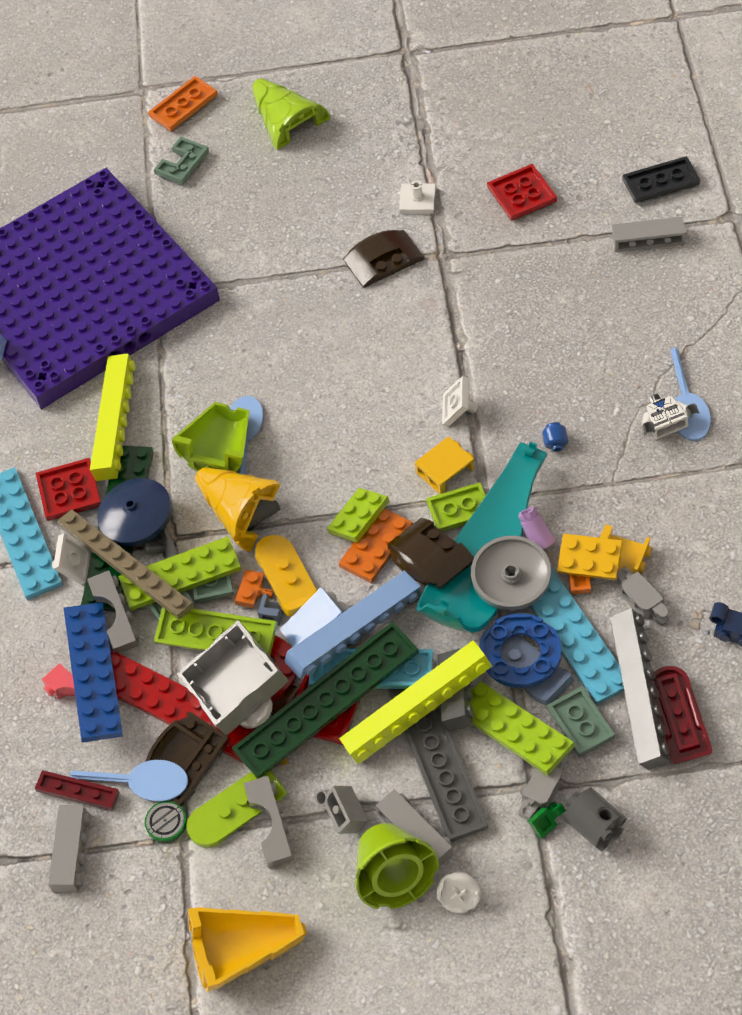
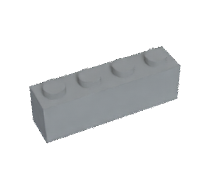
(648, 234)
(398, 811)
(68, 848)

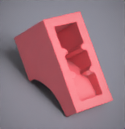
(59, 682)

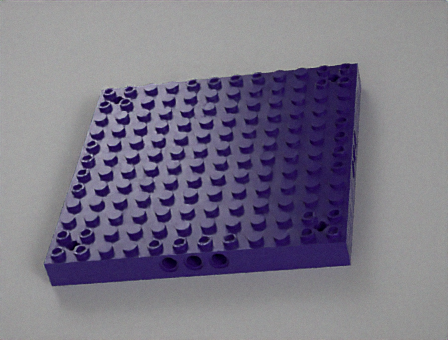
(89, 283)

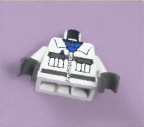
(666, 416)

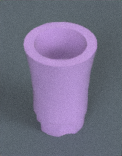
(535, 528)

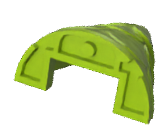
(284, 110)

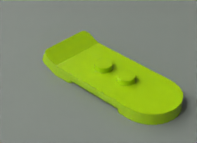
(226, 813)

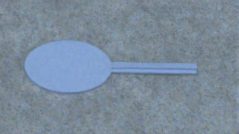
(254, 423)
(699, 423)
(149, 780)

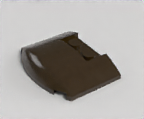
(382, 256)
(429, 554)
(192, 746)

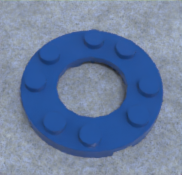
(524, 625)

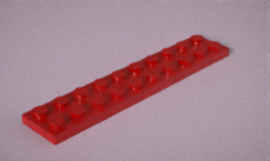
(162, 697)

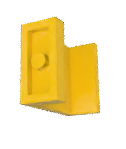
(443, 463)
(632, 553)

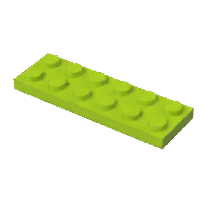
(187, 570)
(201, 628)
(518, 729)

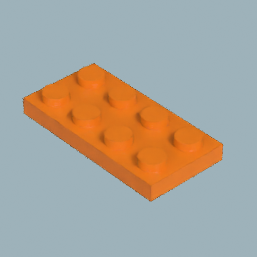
(182, 103)
(371, 552)

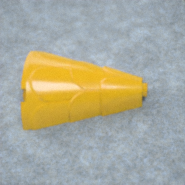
(235, 500)
(239, 941)

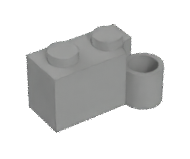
(342, 808)

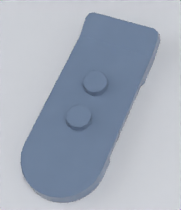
(522, 654)

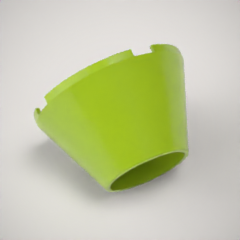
(393, 867)

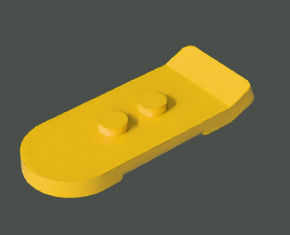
(284, 572)

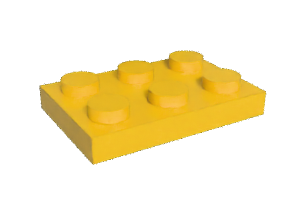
(589, 556)

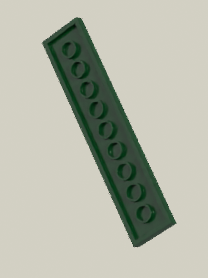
(134, 464)
(325, 700)

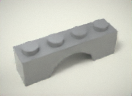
(120, 634)
(275, 846)

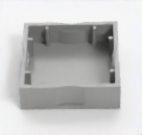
(232, 677)

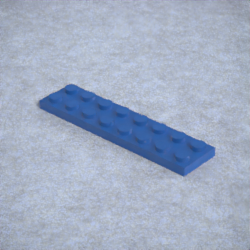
(92, 673)

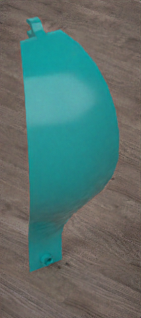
(496, 516)

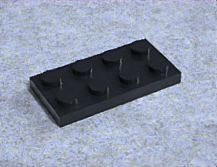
(661, 179)

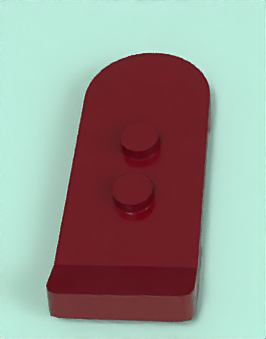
(681, 716)

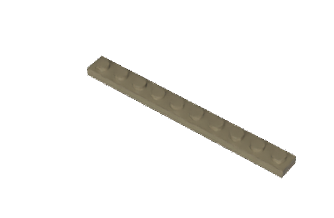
(126, 564)

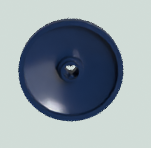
(135, 512)

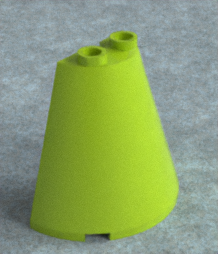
(214, 438)

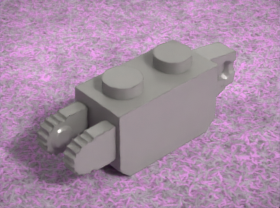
(642, 596)
(539, 791)

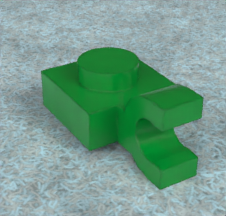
(544, 820)

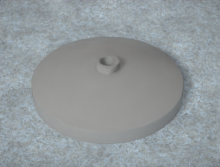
(511, 572)

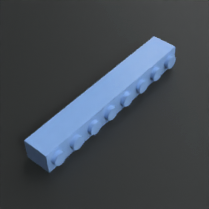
(352, 624)

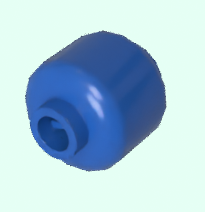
(555, 436)

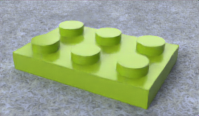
(455, 507)
(358, 515)

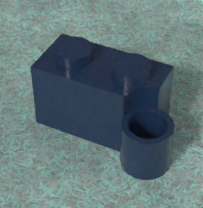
(727, 623)

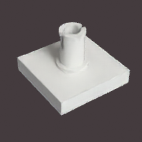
(417, 198)
(457, 401)
(72, 559)

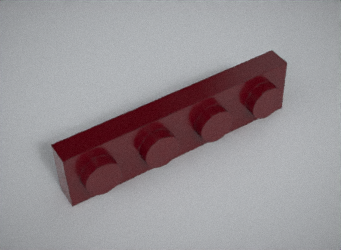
(77, 790)

